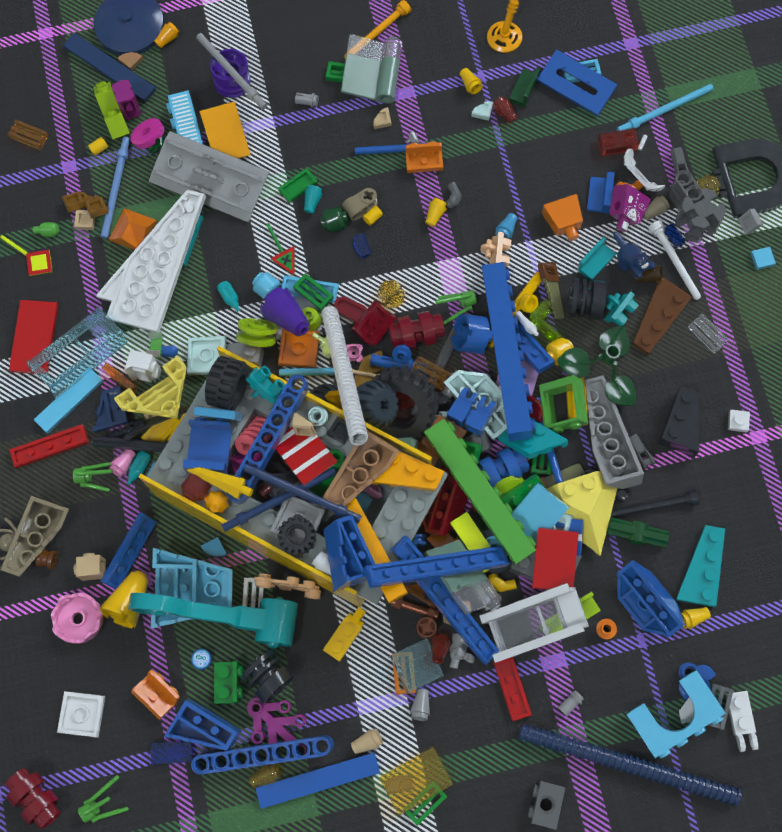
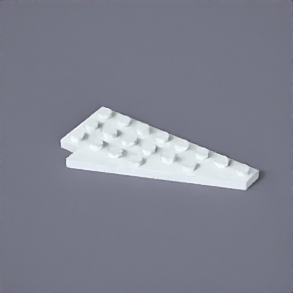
(147, 279)

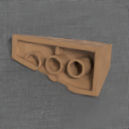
(360, 469)

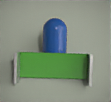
(156, 346)

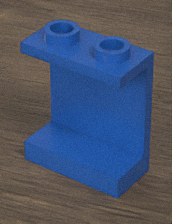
(209, 445)

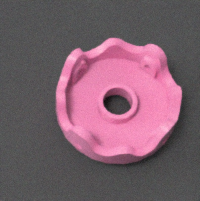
(63, 616)

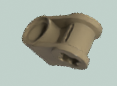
(358, 204)

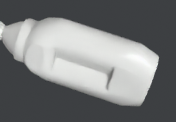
(529, 326)

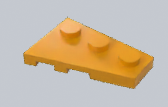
(411, 473)

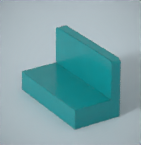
(596, 260)

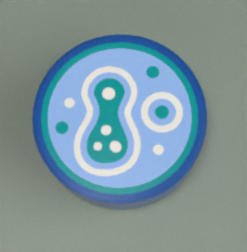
(201, 659)

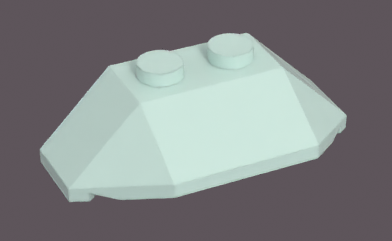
(484, 387)

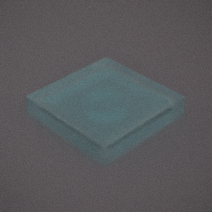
(416, 666)

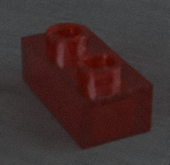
(618, 141)

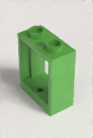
(556, 387)

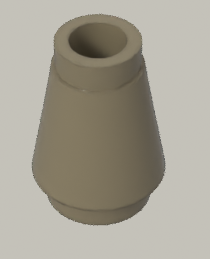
(656, 207)

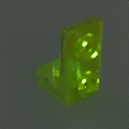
(537, 318)

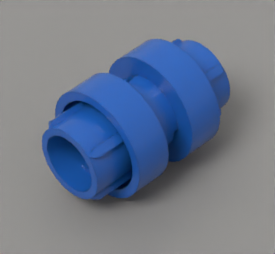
(507, 464)

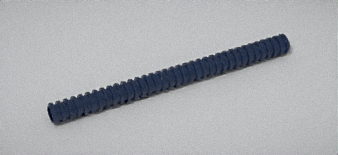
(631, 765)

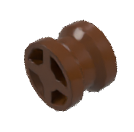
(47, 559)

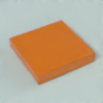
(298, 350)

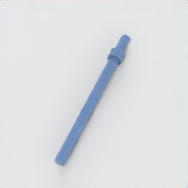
(122, 155)

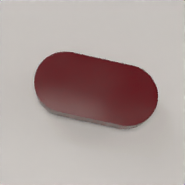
(349, 308)

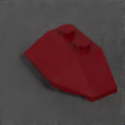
(446, 507)

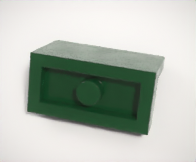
(524, 87)

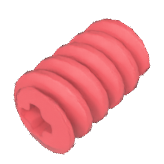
(249, 434)

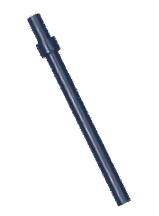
(339, 510)
(242, 518)

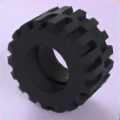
(226, 383)

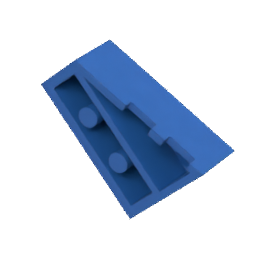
(202, 727)

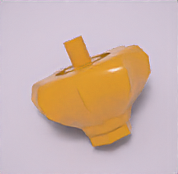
(216, 502)

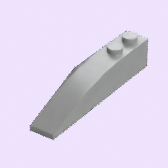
(610, 439)

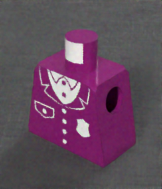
(627, 206)

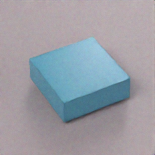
(763, 258)

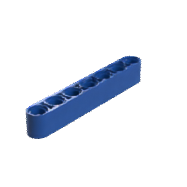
(270, 429)
(253, 758)

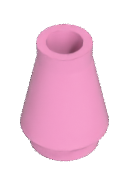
(122, 463)

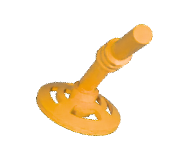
(505, 31)

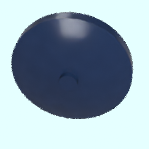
(128, 25)

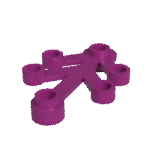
(275, 724)

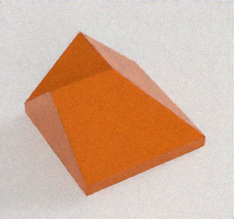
(132, 229)

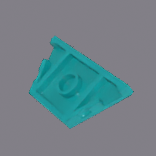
(541, 443)

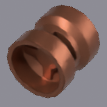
(426, 628)

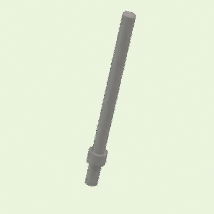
(252, 93)

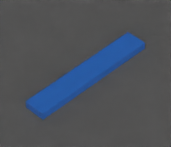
(317, 780)

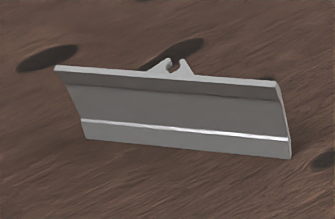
(225, 180)

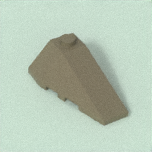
(36, 529)

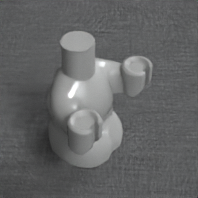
(458, 652)

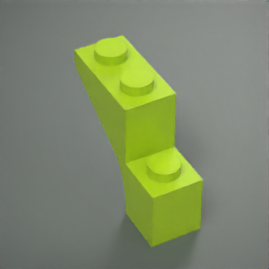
(110, 109)

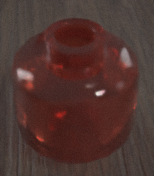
(195, 488)

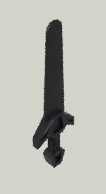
(139, 425)

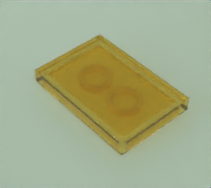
(415, 781)

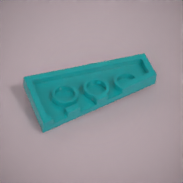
(703, 573)

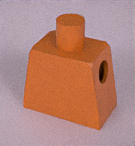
(564, 216)

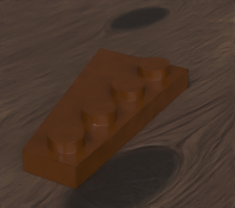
(662, 311)

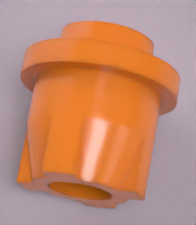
(612, 629)

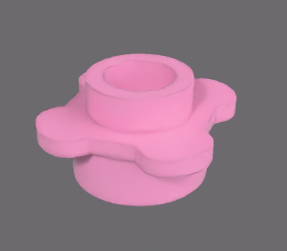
(357, 349)

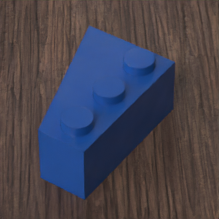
(346, 553)

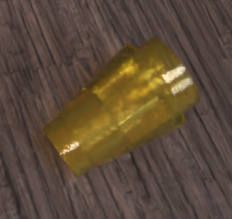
(266, 775)

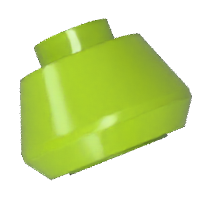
(314, 318)

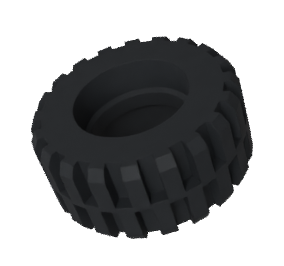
(420, 391)

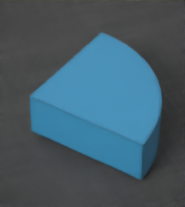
(214, 548)

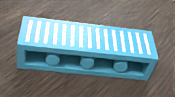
(184, 116)

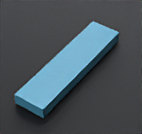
(67, 402)

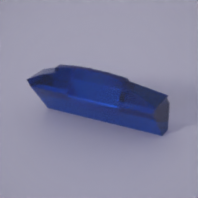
(674, 235)
(361, 245)

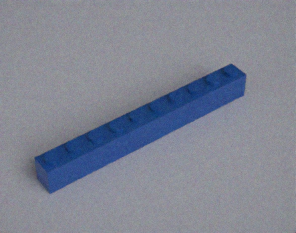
(507, 352)

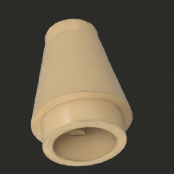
(367, 741)

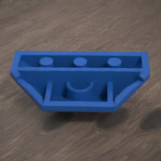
(648, 600)

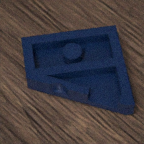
(109, 412)

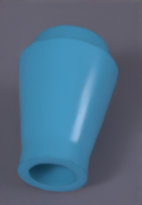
(507, 225)

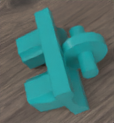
(625, 302)
(263, 385)

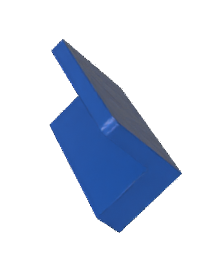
(600, 193)

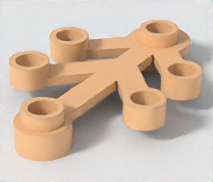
(309, 587)

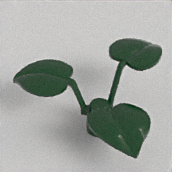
(615, 344)

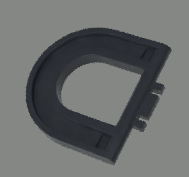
(743, 152)

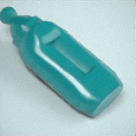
(228, 295)
(138, 466)

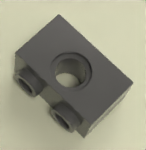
(555, 795)

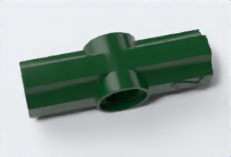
(638, 532)

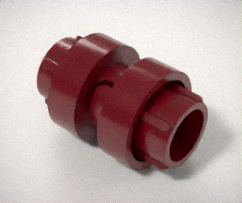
(425, 329)
(28, 792)

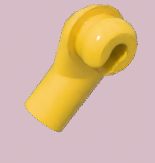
(501, 585)

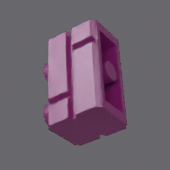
(126, 99)

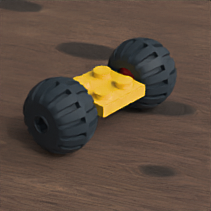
(375, 397)

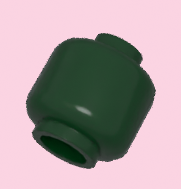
(334, 219)

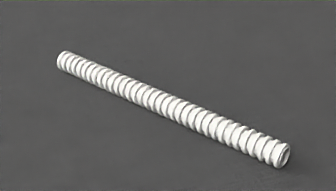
(344, 377)

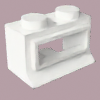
(142, 366)

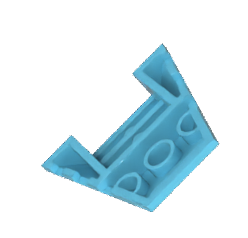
(190, 581)

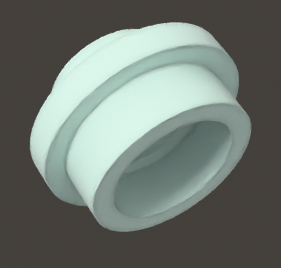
(313, 413)

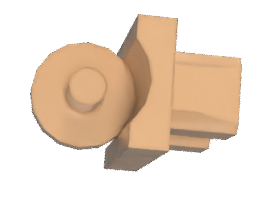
(494, 247)

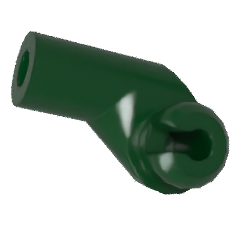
(157, 146)

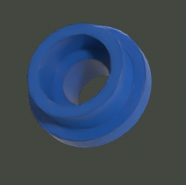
(402, 349)

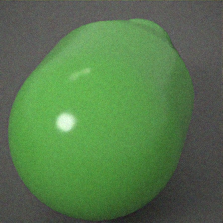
(47, 229)

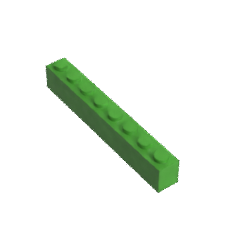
(479, 491)

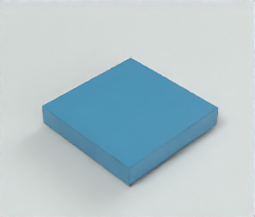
(217, 413)

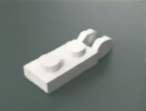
(742, 720)

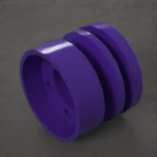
(223, 80)

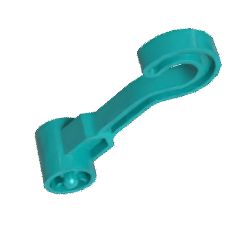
(272, 620)

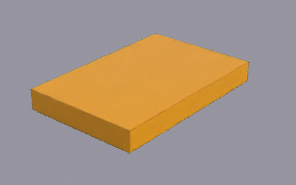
(225, 130)

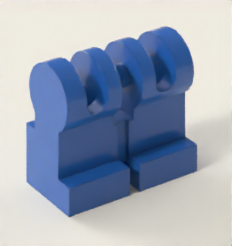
(474, 420)

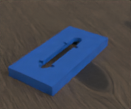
(570, 91)

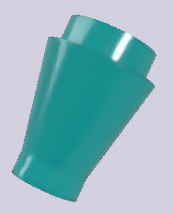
(312, 198)

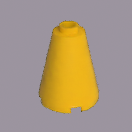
(118, 601)

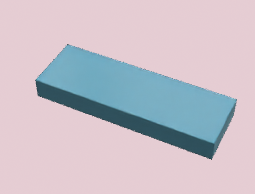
(289, 282)

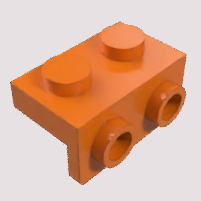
(424, 157)
(156, 694)

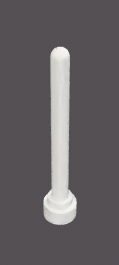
(657, 229)

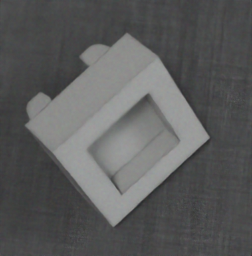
(750, 221)

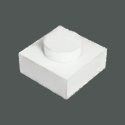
(738, 420)

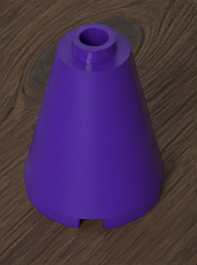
(284, 311)

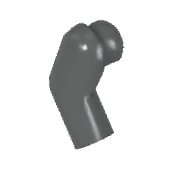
(455, 196)

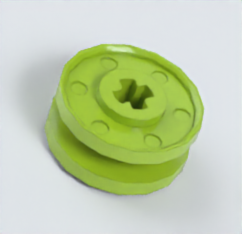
(256, 332)

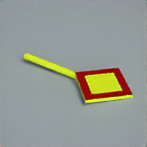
(37, 262)

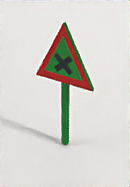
(286, 258)

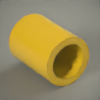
(98, 146)
(372, 215)

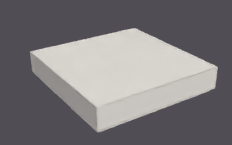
(81, 714)

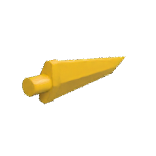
(232, 485)

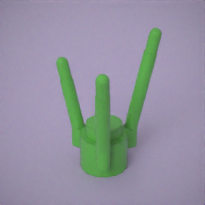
(465, 299)
(84, 474)
(90, 809)

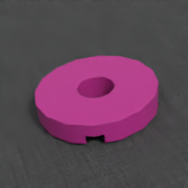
(146, 133)

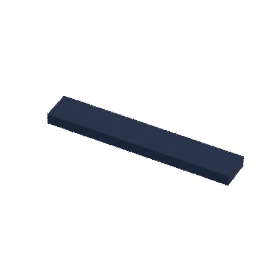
(108, 66)

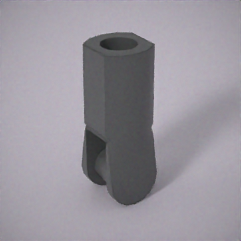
(678, 159)
(639, 450)

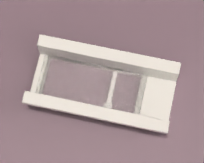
(536, 621)

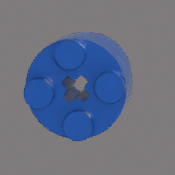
(471, 334)

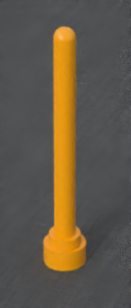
(402, 8)

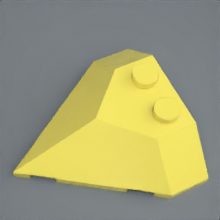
(160, 399)
(588, 501)

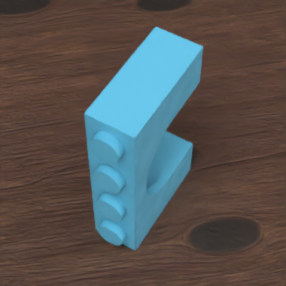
(706, 711)

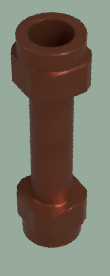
(400, 603)

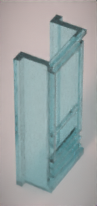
(102, 328)

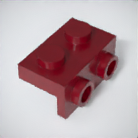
(373, 324)

